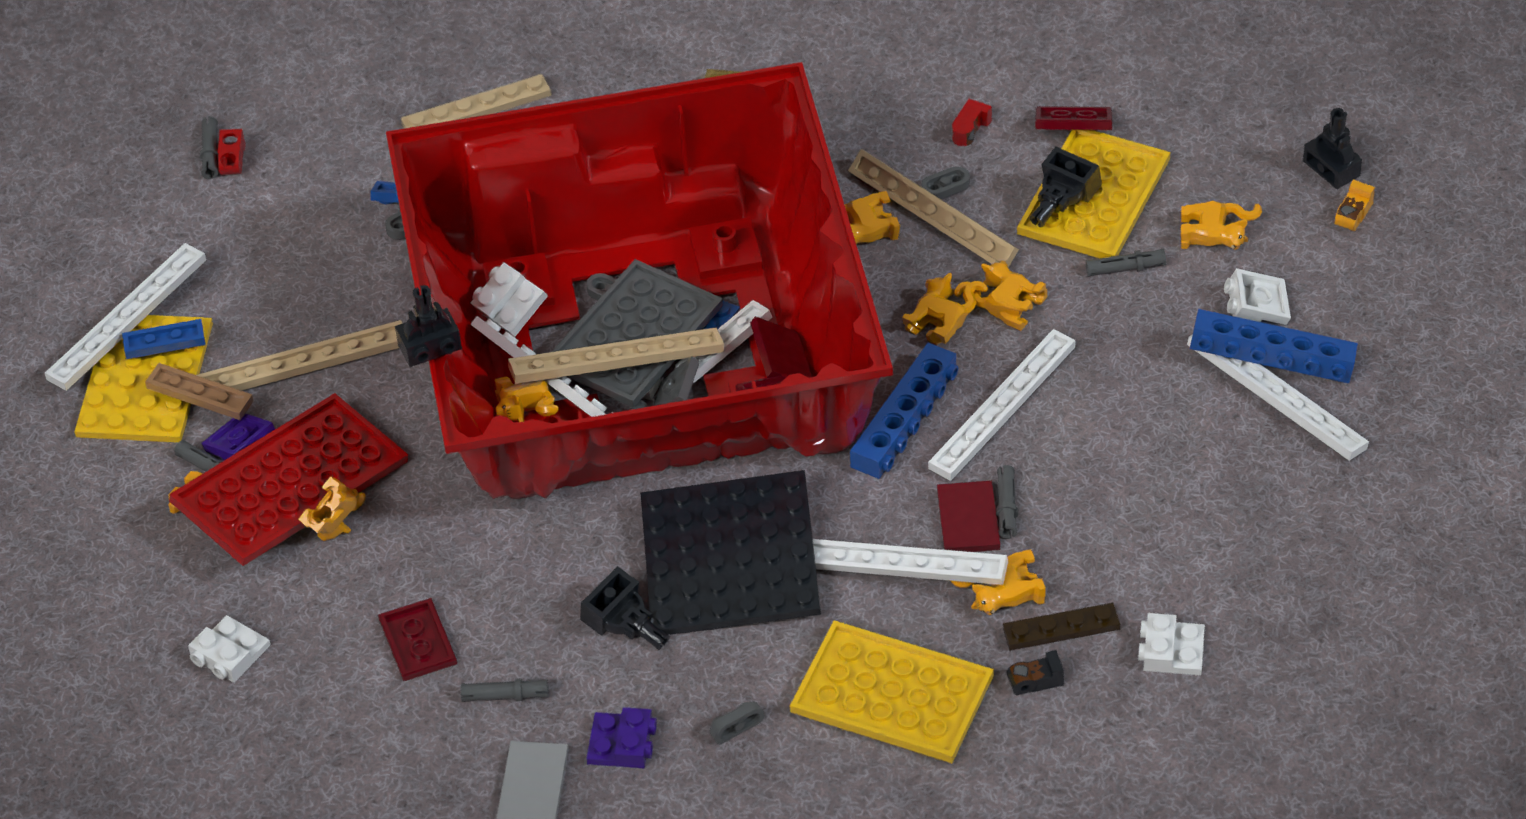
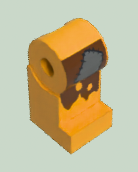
(1355, 205)

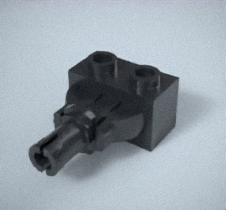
(1332, 153)
(1065, 183)
(429, 333)
(620, 610)

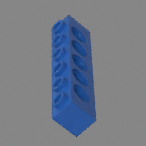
(1273, 346)
(903, 411)

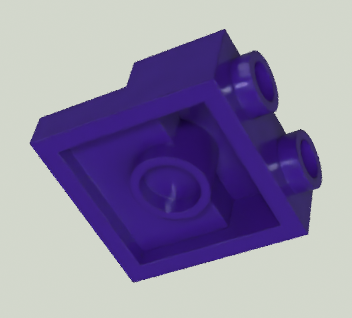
(237, 435)
(622, 738)

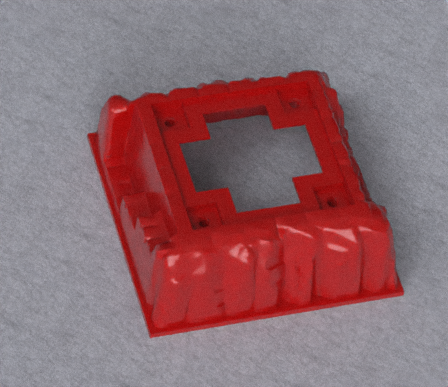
(686, 174)

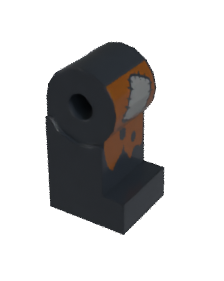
(1036, 674)

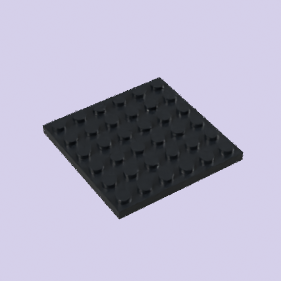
(730, 553)

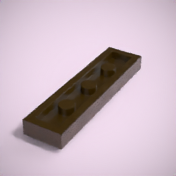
(1061, 626)

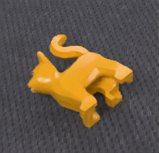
(869, 219)
(1212, 225)
(1006, 299)
(941, 312)
(523, 397)
(332, 510)
(1017, 586)

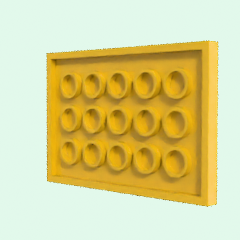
(1105, 222)
(117, 395)
(892, 691)

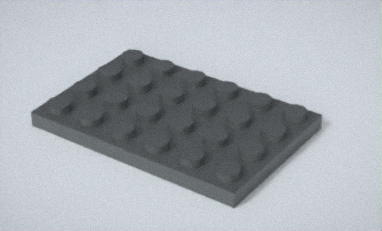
(635, 307)

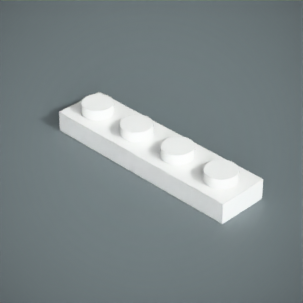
(733, 334)

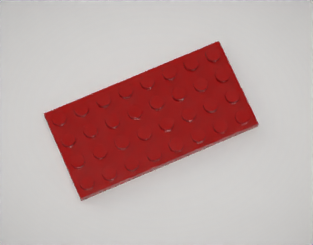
(266, 487)

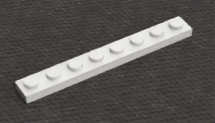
(125, 316)
(561, 384)
(1292, 404)
(1001, 405)
(910, 562)

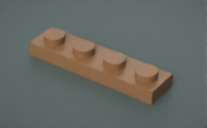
(199, 391)

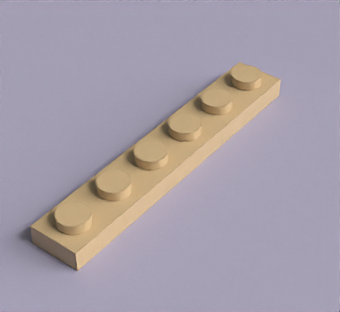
(483, 103)

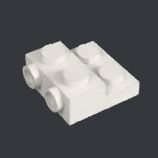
(1257, 297)
(508, 298)
(1171, 645)
(228, 648)

